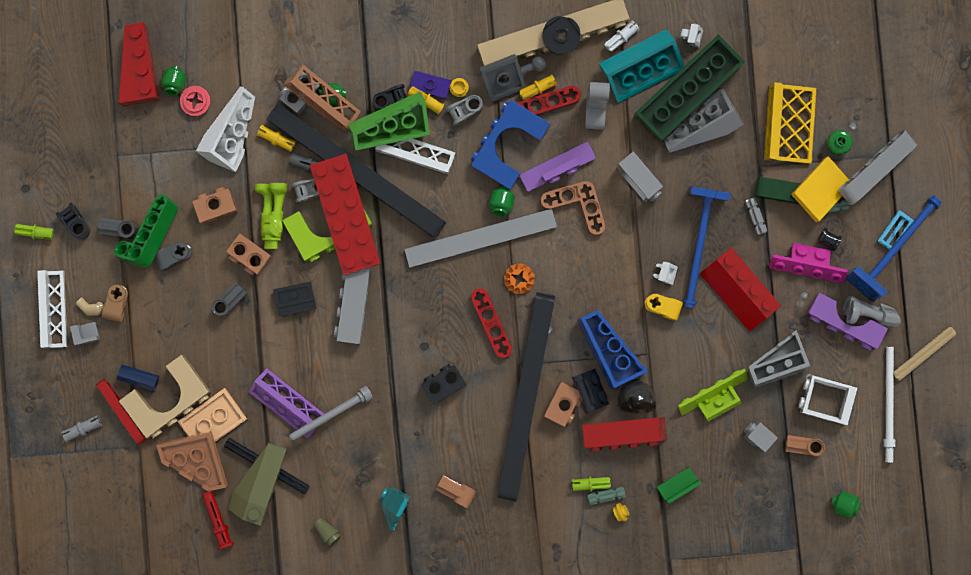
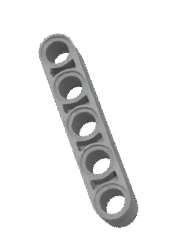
(877, 167)

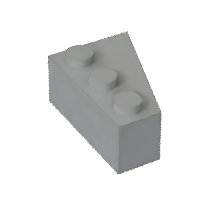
(780, 362)

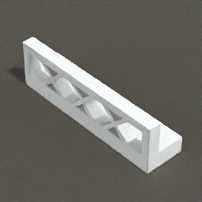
(416, 158)
(45, 309)

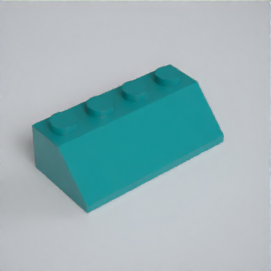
(642, 65)

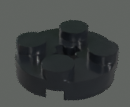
(550, 34)

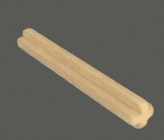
(924, 353)

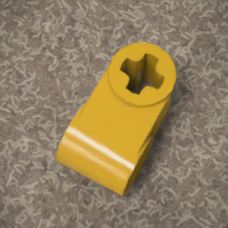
(666, 307)

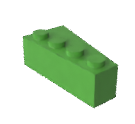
(391, 124)

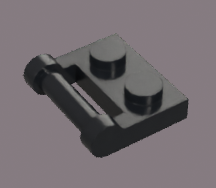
(591, 390)

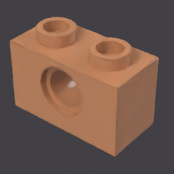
(226, 205)
(554, 413)

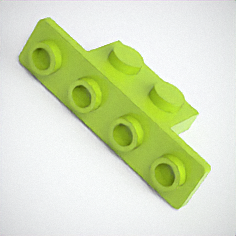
(716, 399)

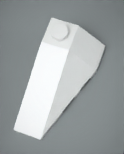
(226, 136)

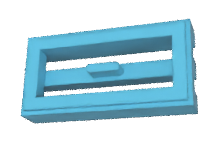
(899, 213)

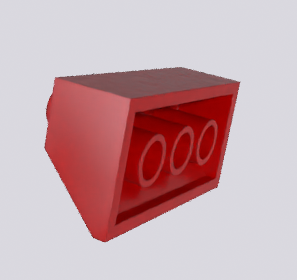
(740, 289)

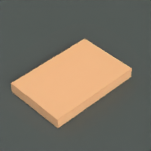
(217, 415)

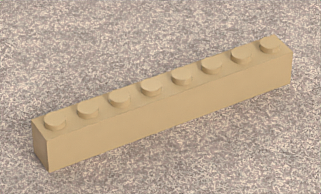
(530, 40)

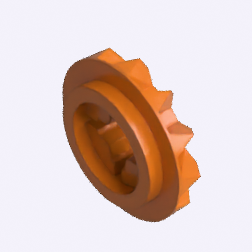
(510, 281)

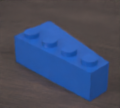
(611, 353)

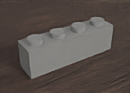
(353, 307)

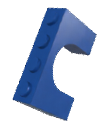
(513, 117)

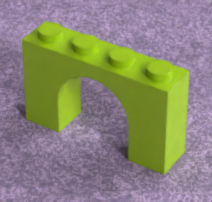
(308, 243)

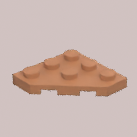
(195, 459)

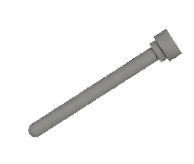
(363, 395)

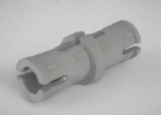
(81, 428)

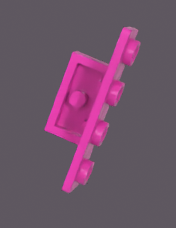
(809, 262)

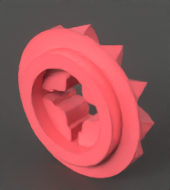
(190, 93)

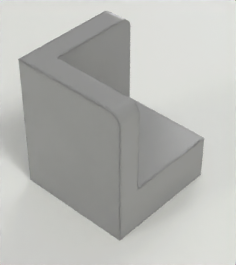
(85, 333)

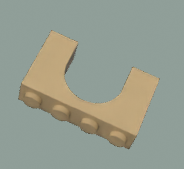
(192, 391)

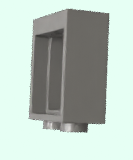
(640, 178)

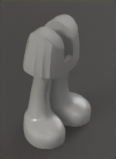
(883, 314)

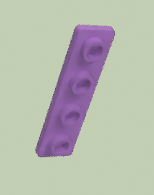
(554, 168)

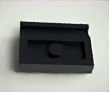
(295, 299)

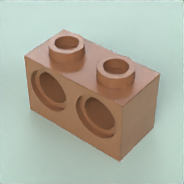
(251, 251)

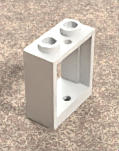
(846, 406)

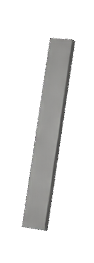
(480, 238)

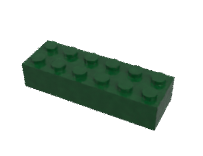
(689, 88)

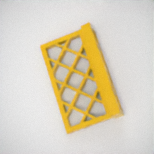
(774, 126)

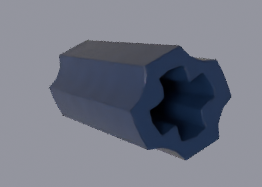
(138, 377)

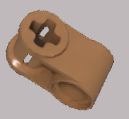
(115, 306)

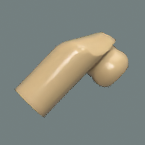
(90, 309)

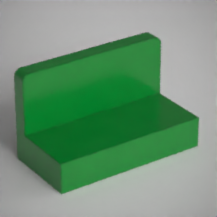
(678, 485)

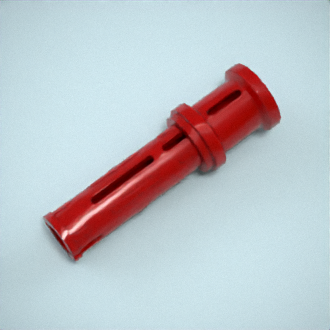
(208, 498)

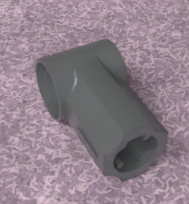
(116, 228)
(230, 299)

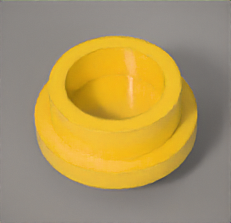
(459, 87)
(621, 512)

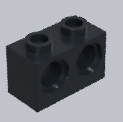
(446, 388)

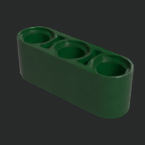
(775, 190)

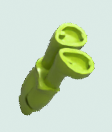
(272, 221)

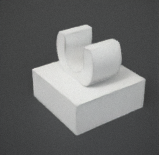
(693, 35)
(667, 273)

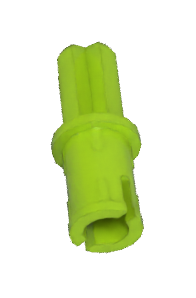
(34, 231)
(591, 484)

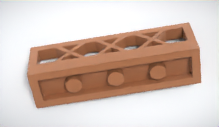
(317, 103)

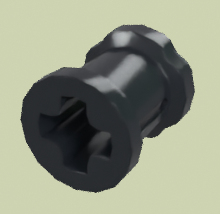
(829, 239)

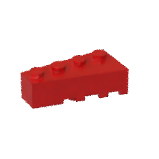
(138, 74)
(624, 432)

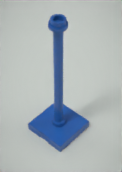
(708, 198)
(865, 282)

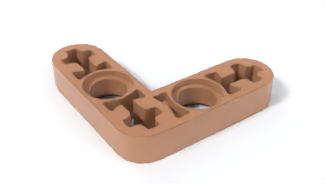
(578, 196)

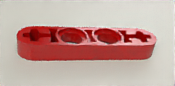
(546, 106)
(494, 322)
(113, 400)

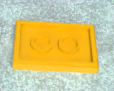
(820, 189)

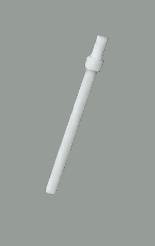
(889, 442)

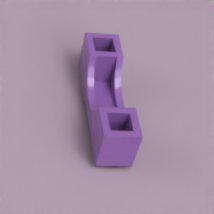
(824, 310)

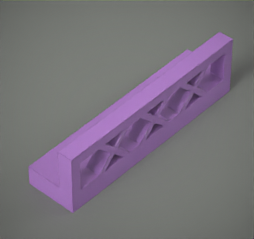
(284, 405)

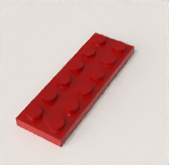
(345, 214)

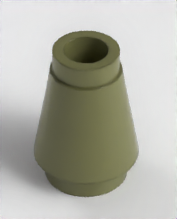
(327, 532)

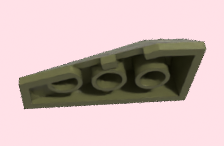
(255, 490)

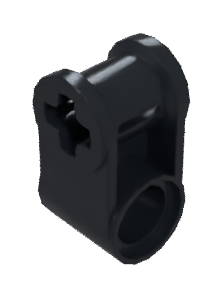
(390, 95)
(71, 219)

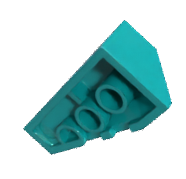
(393, 506)

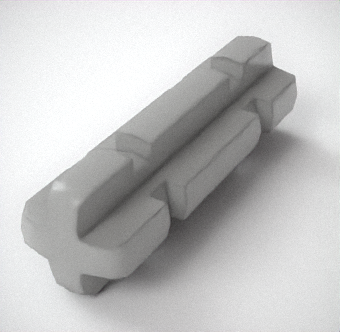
(756, 216)

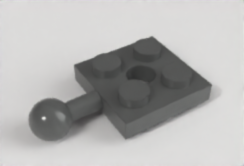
(510, 67)

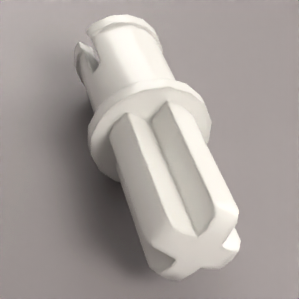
(621, 36)

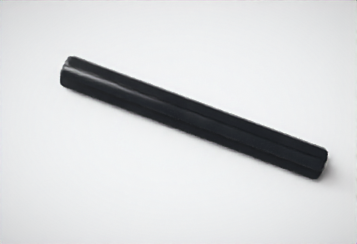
(251, 456)

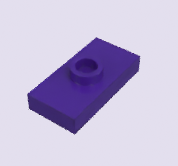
(431, 84)

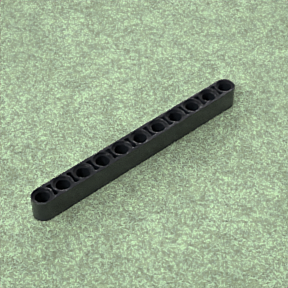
(362, 174)
(526, 396)

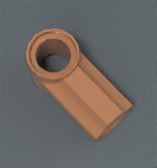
(802, 445)
(458, 492)

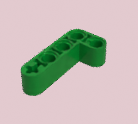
(150, 235)

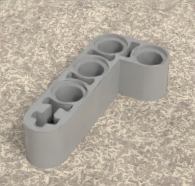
(596, 105)

